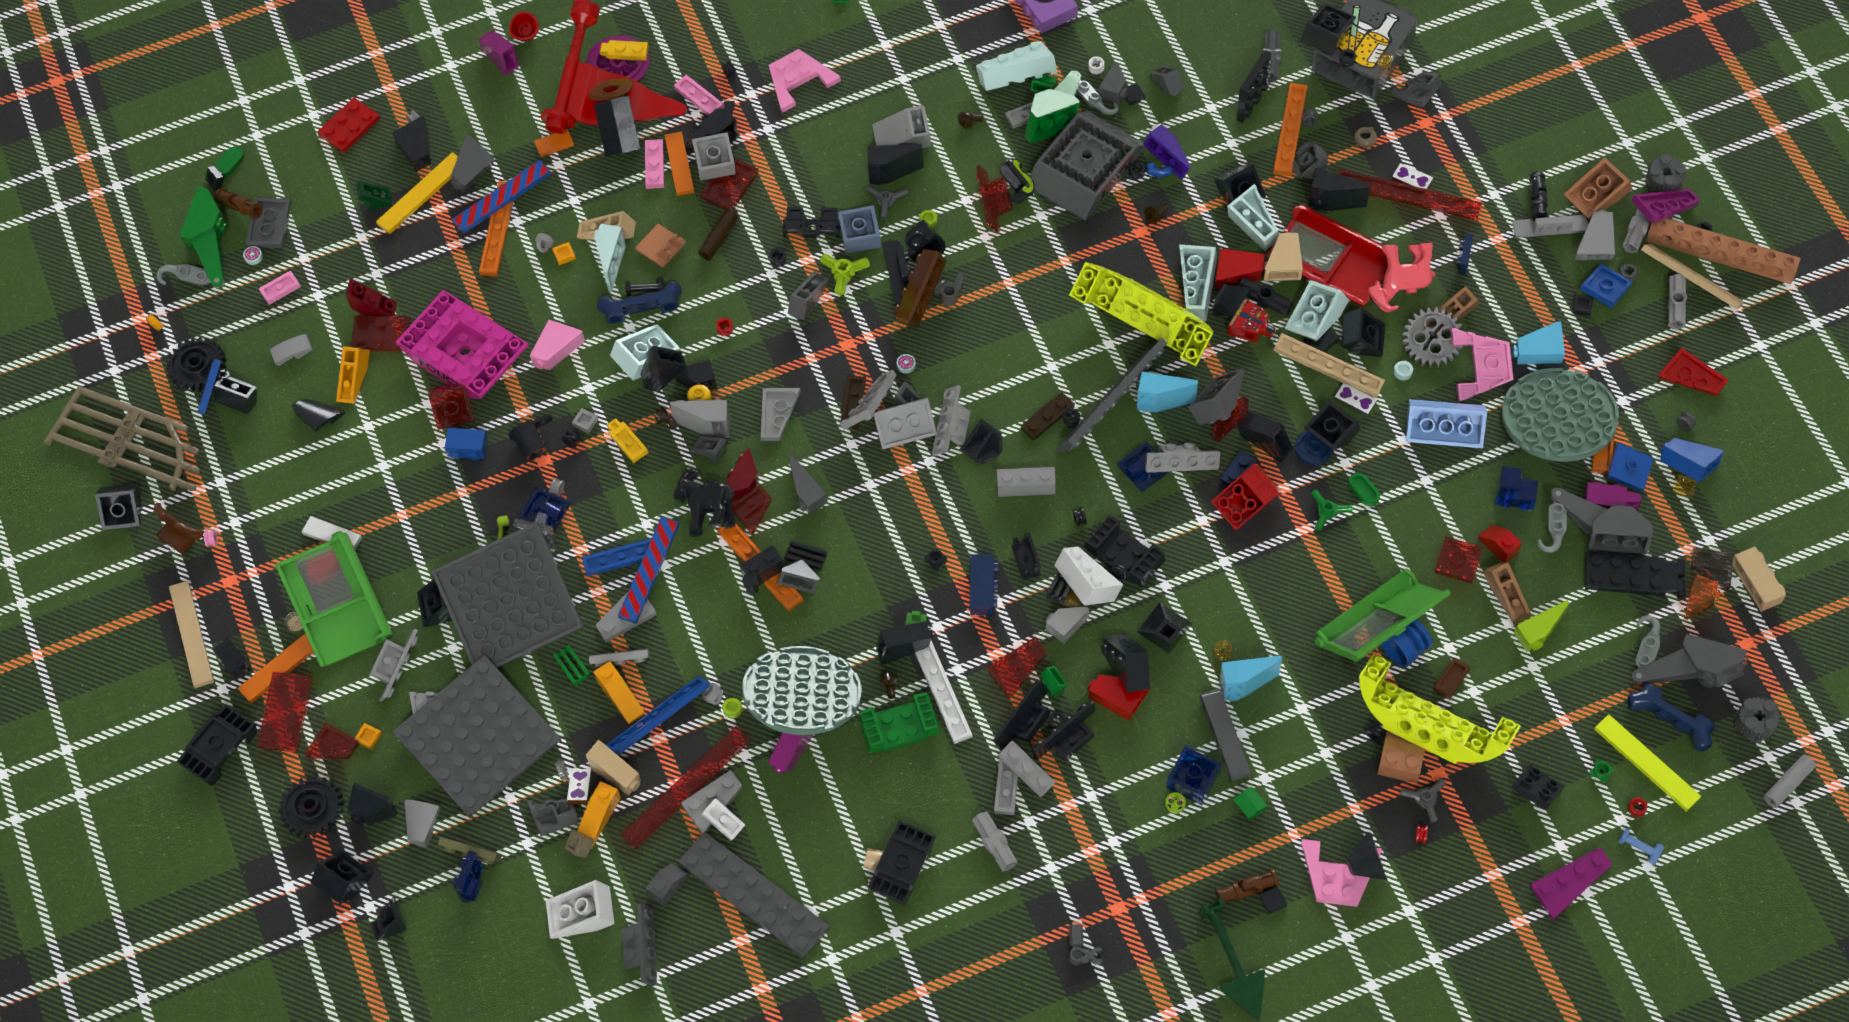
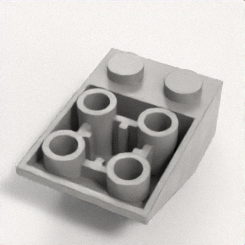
(903, 128)
(704, 417)

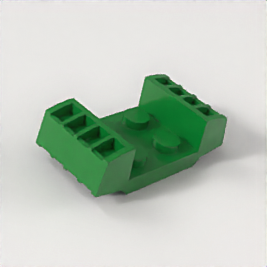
(899, 724)

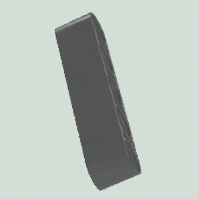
(1225, 735)

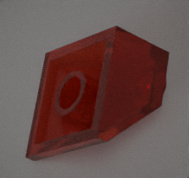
(450, 406)

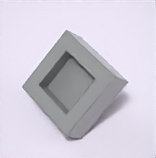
(585, 420)

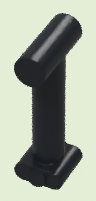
(645, 287)

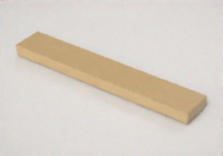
(1692, 276)
(1329, 365)
(191, 634)

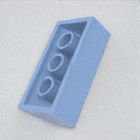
(1446, 423)

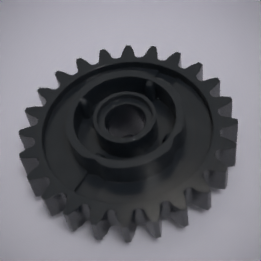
(182, 362)
(316, 820)

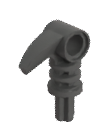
(949, 288)

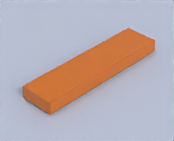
(679, 163)

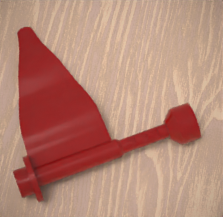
(579, 78)

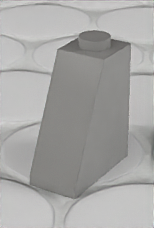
(1598, 238)

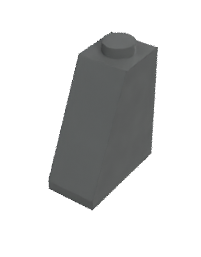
(470, 164)

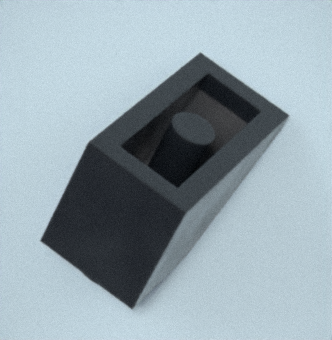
(697, 374)
(231, 659)

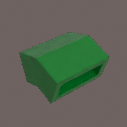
(1044, 83)
(1053, 681)
(1250, 803)

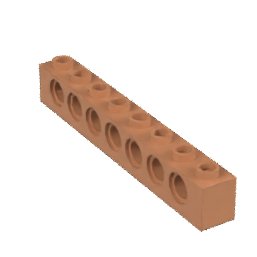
(1724, 250)

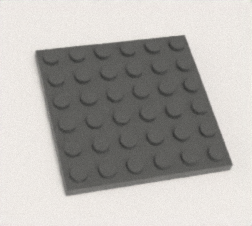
(508, 598)
(477, 736)

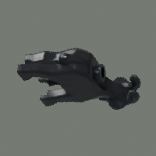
(705, 499)

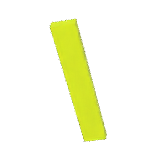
(1647, 762)

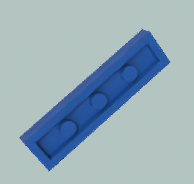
(615, 558)

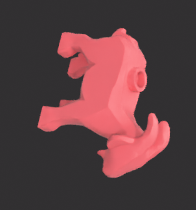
(1403, 277)

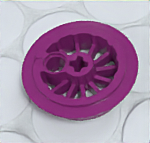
(618, 66)

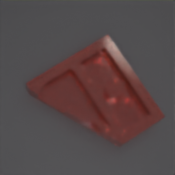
(1222, 428)
(752, 508)
(331, 744)

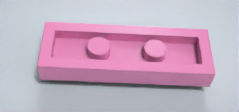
(697, 95)
(654, 163)

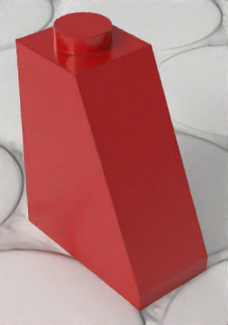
(1237, 265)
(1112, 695)

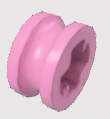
(210, 538)

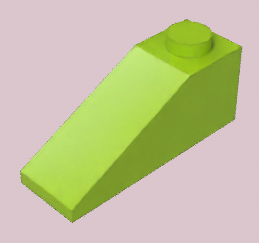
(1537, 629)

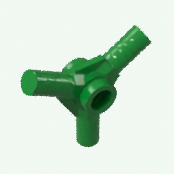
(1328, 509)

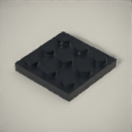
(1253, 86)

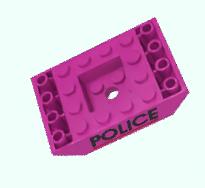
(452, 326)

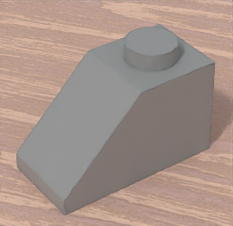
(1066, 622)

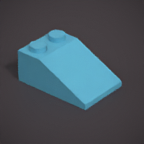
(1164, 392)
(1248, 675)

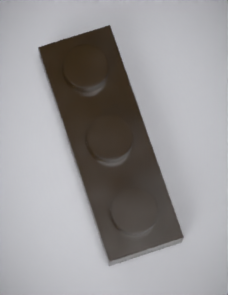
(853, 393)
(1047, 416)

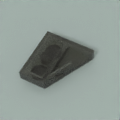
(1713, 565)

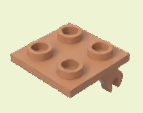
(660, 245)

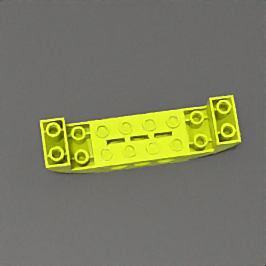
(1143, 310)
(1429, 724)

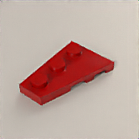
(1692, 373)

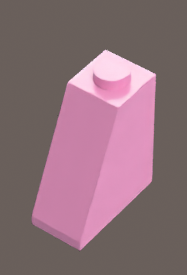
(555, 344)

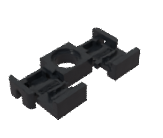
(798, 225)

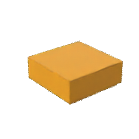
(564, 253)
(368, 736)

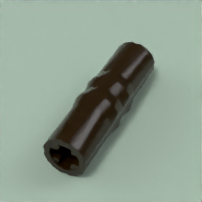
(718, 235)

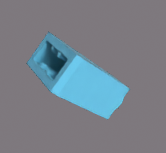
(1541, 346)

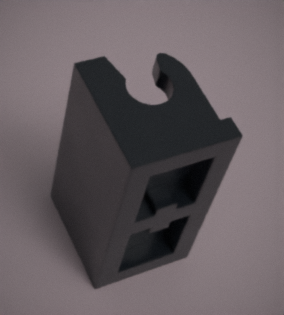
(1026, 557)

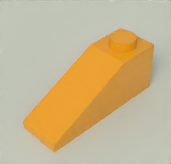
(352, 373)
(618, 692)
(599, 811)

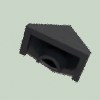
(1229, 300)
(1366, 860)
(389, 921)

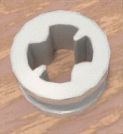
(1093, 69)

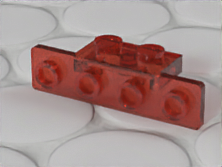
(995, 197)

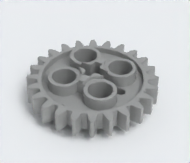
(1419, 328)

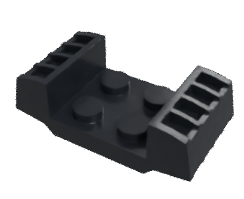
(1116, 547)
(216, 743)
(901, 863)

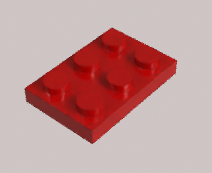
(348, 125)

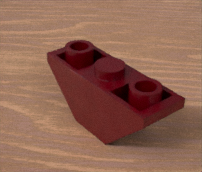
(368, 301)
(744, 476)

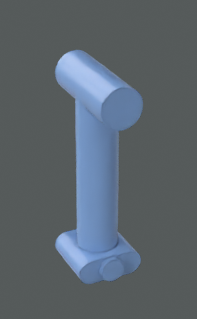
(1653, 852)

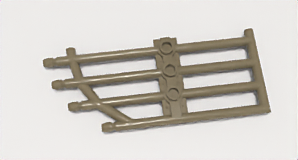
(123, 436)

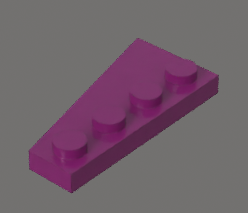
(1567, 883)

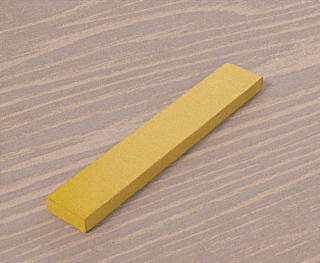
(418, 195)

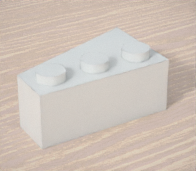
(1087, 577)

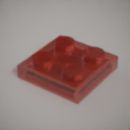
(1458, 559)

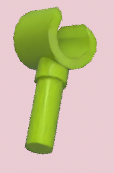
(503, 521)

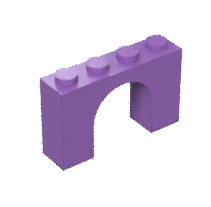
(1050, 14)

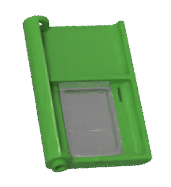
(334, 600)
(1378, 616)

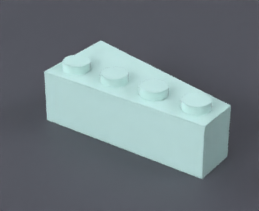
(1016, 66)
(1198, 277)

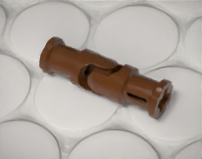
(238, 203)
(1250, 886)

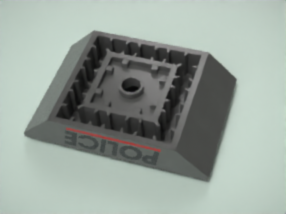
(1080, 182)

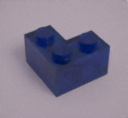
(1514, 490)

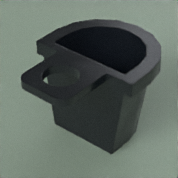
(923, 237)
(528, 437)

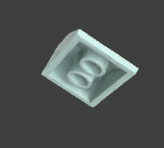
(611, 250)
(1317, 310)
(633, 349)

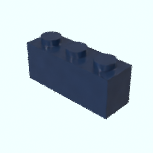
(983, 584)

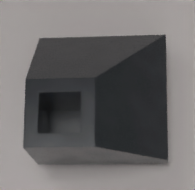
(1164, 627)

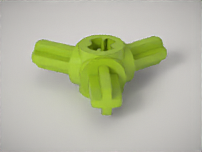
(843, 270)

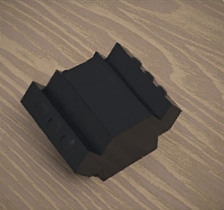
(717, 122)

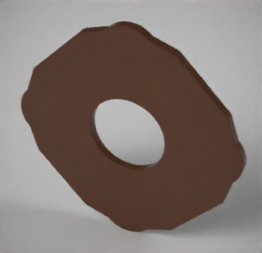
(597, 92)

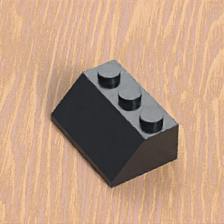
(617, 126)

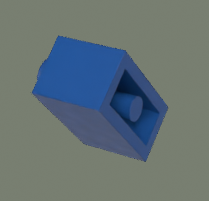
(466, 443)

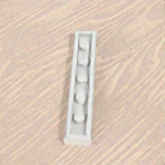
(943, 694)

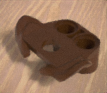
(176, 533)

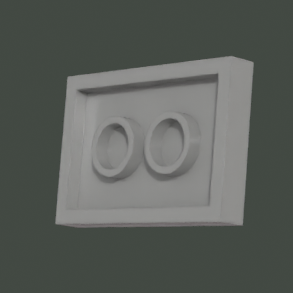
(904, 423)

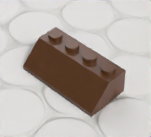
(920, 288)

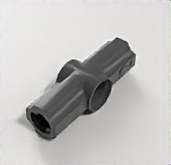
(1272, 44)

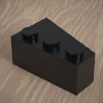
(1128, 661)

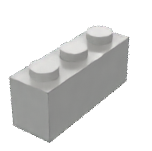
(1026, 481)

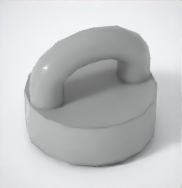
(543, 240)
(712, 693)

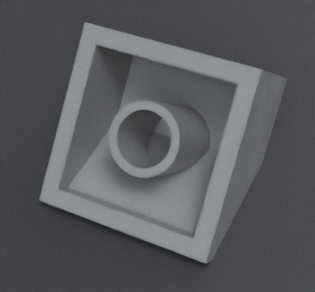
(713, 156)

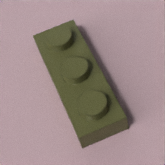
(486, 856)

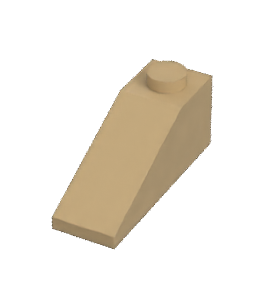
(588, 227)

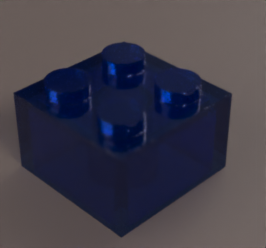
(1193, 775)

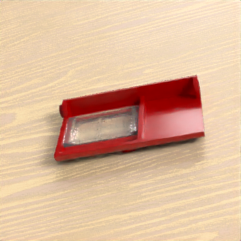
(1337, 254)

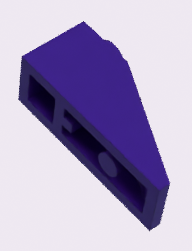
(1167, 150)

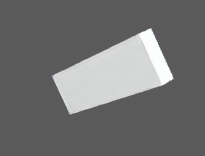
(323, 530)

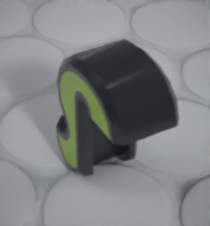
(1018, 180)

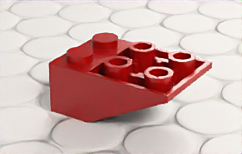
(1246, 496)

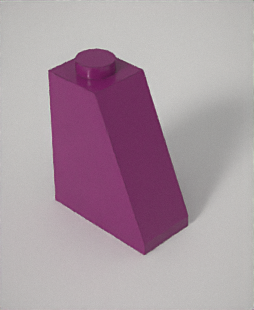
(499, 52)
(788, 751)

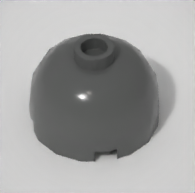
(1310, 159)

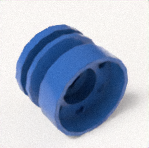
(1408, 645)

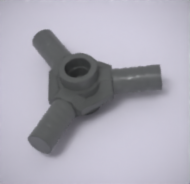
(885, 199)
(1425, 798)

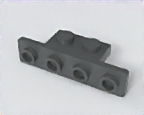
(640, 945)

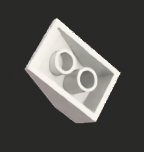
(580, 910)

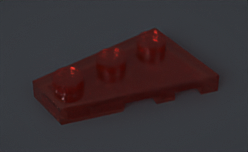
(1017, 666)

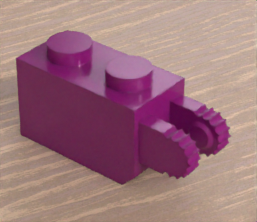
(1611, 495)

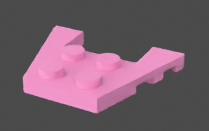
(794, 71)
(1490, 362)
(1332, 881)

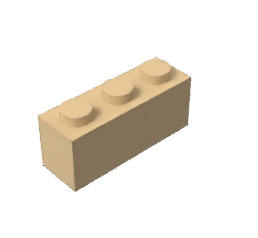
(1758, 578)

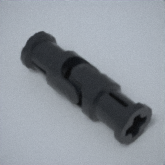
(1538, 195)

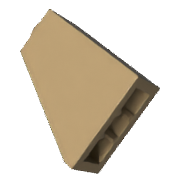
(1285, 259)
(613, 768)

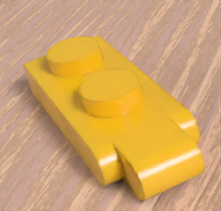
(625, 50)
(626, 440)

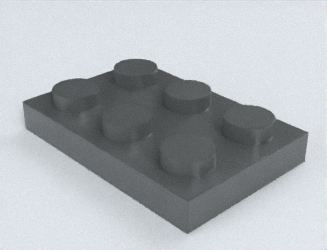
(271, 226)

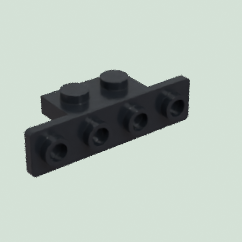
(897, 267)
(1025, 719)
(1068, 737)

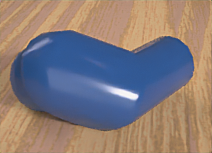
(1156, 172)

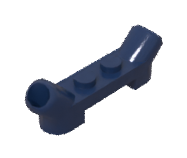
(665, 300)
(1697, 728)

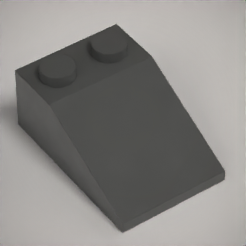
(1217, 398)

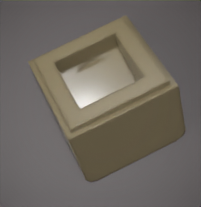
(579, 844)

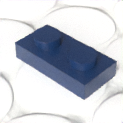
(1465, 247)
(1237, 467)

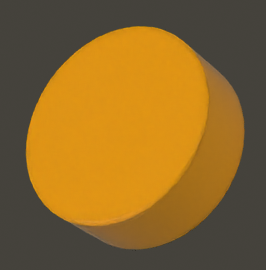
(154, 322)

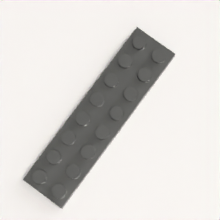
(1111, 397)
(754, 895)

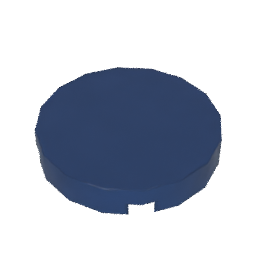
(1311, 450)

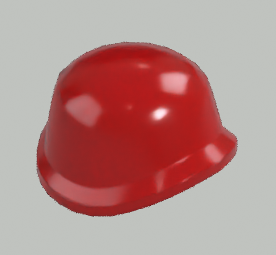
(524, 26)

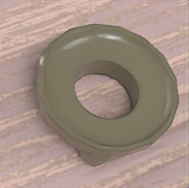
(1365, 143)

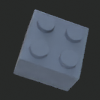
(859, 229)

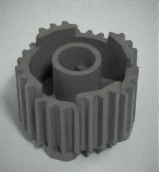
(1665, 174)
(1757, 719)

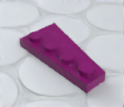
(1665, 204)

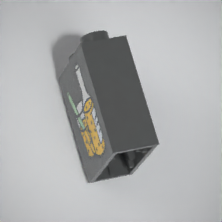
(1374, 31)

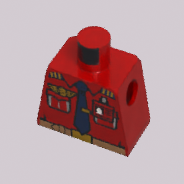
(1250, 323)

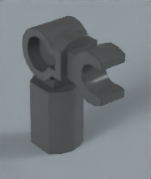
(1077, 954)

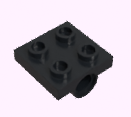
(1537, 787)

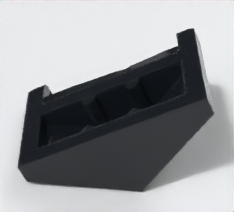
(983, 443)

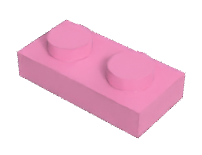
(279, 287)

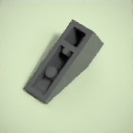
(807, 295)
(808, 492)

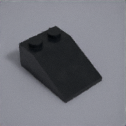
(1327, 28)
(893, 162)
(1337, 192)

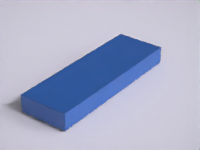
(209, 386)

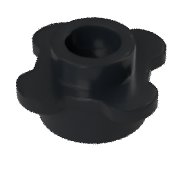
(936, 553)

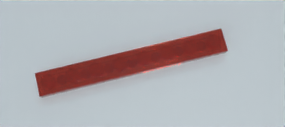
(1418, 196)
(685, 787)

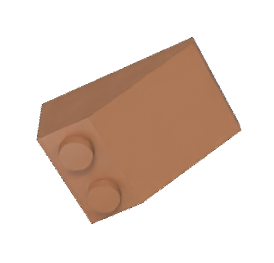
(1599, 189)
(1400, 759)

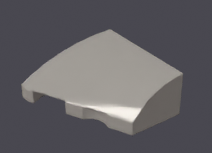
(420, 821)

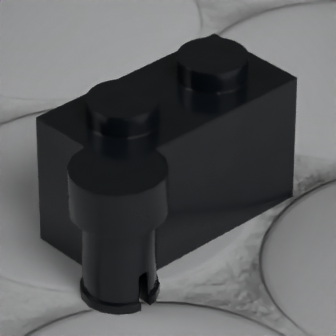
(234, 393)
(760, 569)

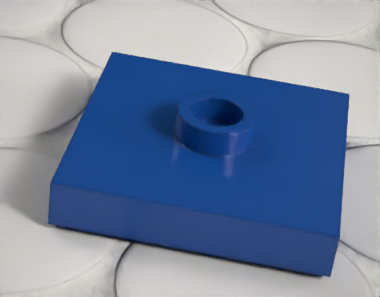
(1606, 285)
(1629, 467)

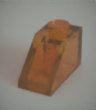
(1701, 596)

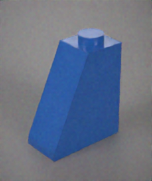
(1691, 458)

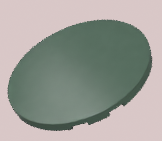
(1560, 414)
(801, 690)

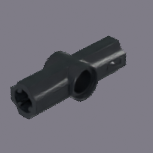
(1273, 301)

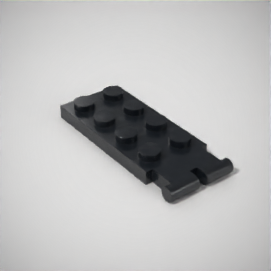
(1634, 574)

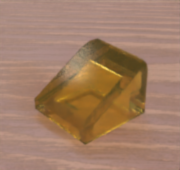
(1685, 485)
(1072, 600)

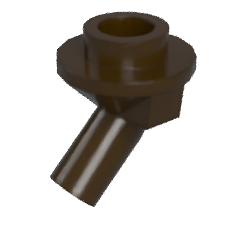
(966, 119)
(1153, 214)
(662, 415)
(888, 679)

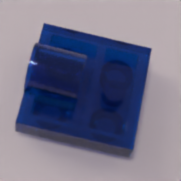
(1134, 467)
(546, 503)
(467, 882)

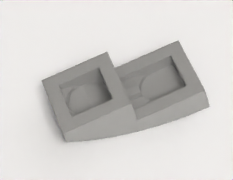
(293, 347)

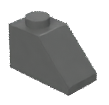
(1168, 80)
(1114, 85)
(666, 884)

